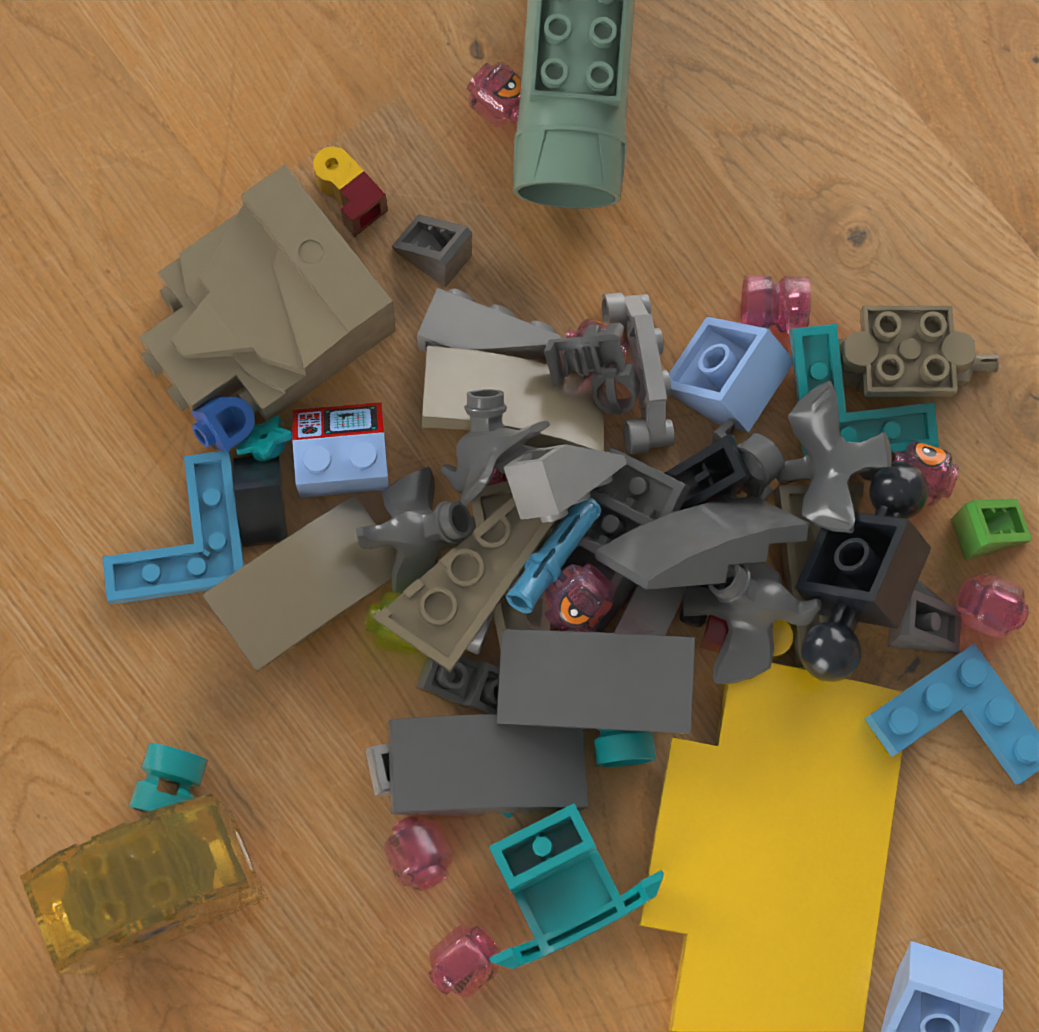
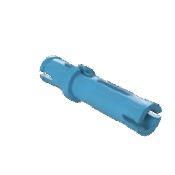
(546, 565)

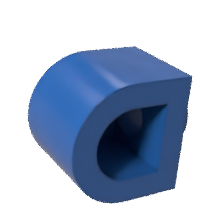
(223, 422)

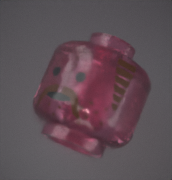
(992, 605)
(418, 853)
(463, 961)

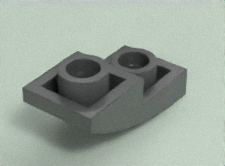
(468, 685)

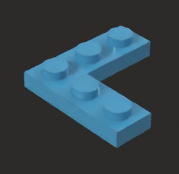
(188, 567)
(976, 689)

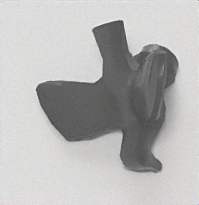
(486, 444)
(830, 460)
(415, 529)
(750, 605)

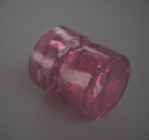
(777, 304)

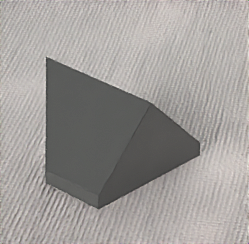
(927, 624)

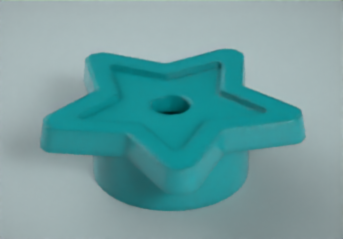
(265, 440)

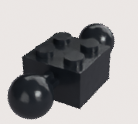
(864, 572)

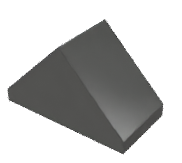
(435, 247)

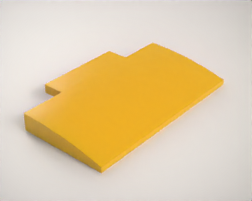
(776, 856)

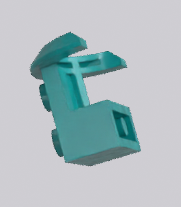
(561, 885)

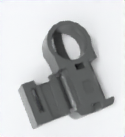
(593, 354)
(761, 459)

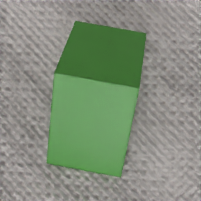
(990, 527)

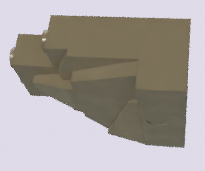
(265, 305)

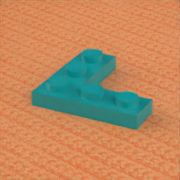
(818, 360)

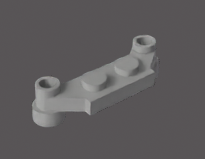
(655, 384)

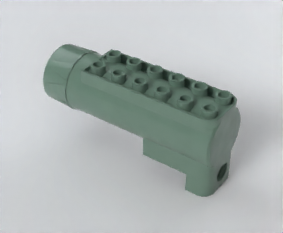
(573, 103)

